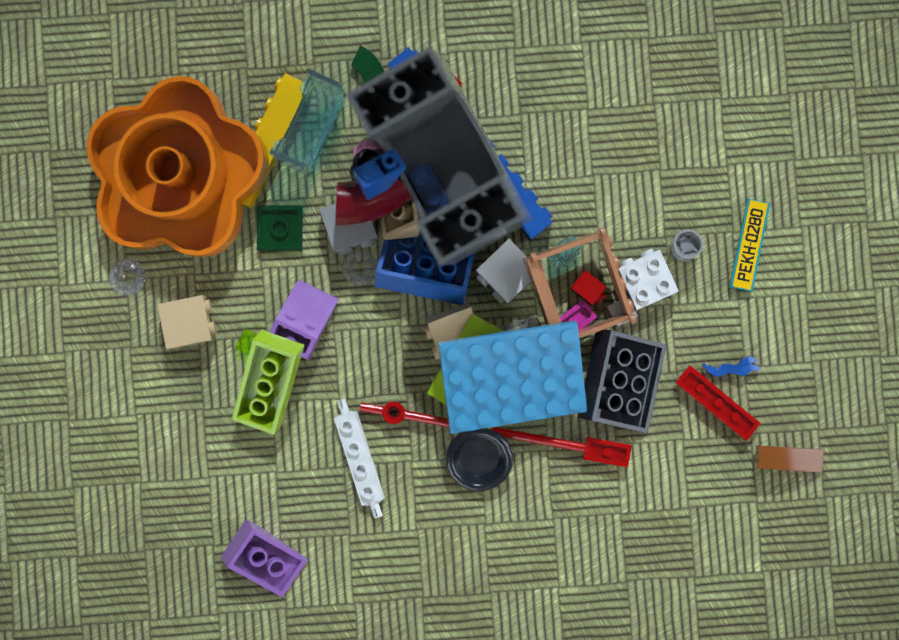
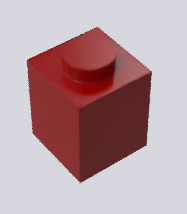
(589, 288)

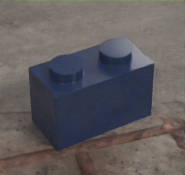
(429, 188)

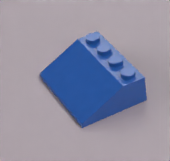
(412, 269)

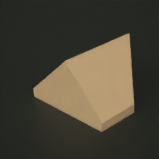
(401, 222)

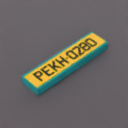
(749, 245)

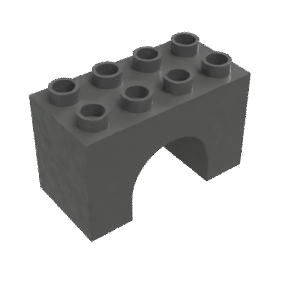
(429, 120)

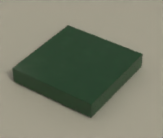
(279, 228)

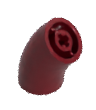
(355, 209)

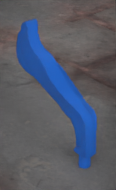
(742, 368)

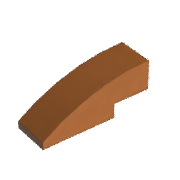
(788, 458)

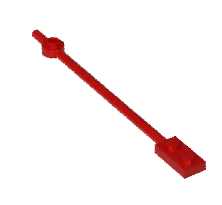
(594, 449)

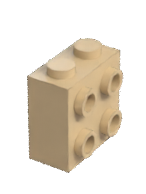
(186, 322)
(447, 325)

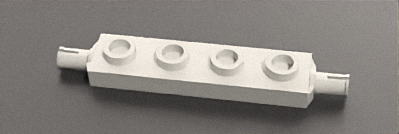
(359, 458)

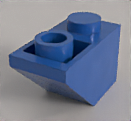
(379, 173)

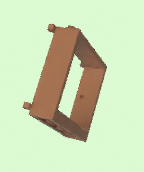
(544, 293)

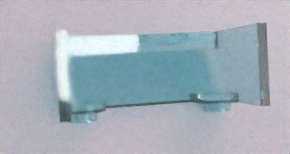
(311, 123)

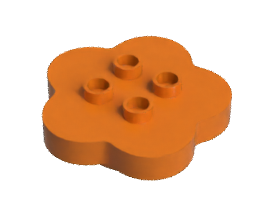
(175, 170)

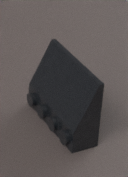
(622, 380)

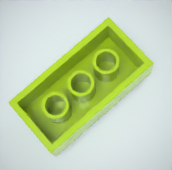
(267, 382)

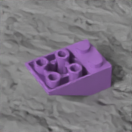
(304, 316)

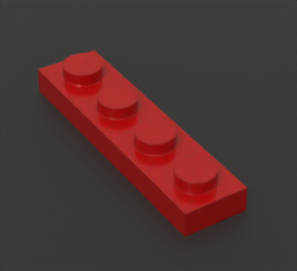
(717, 403)

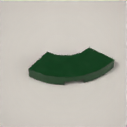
(366, 64)

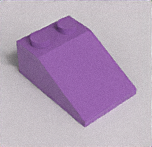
(263, 558)

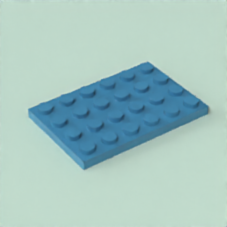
(512, 376)

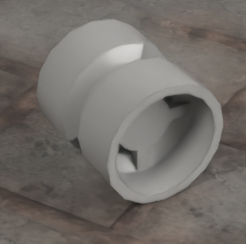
(686, 245)

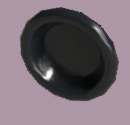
(479, 459)

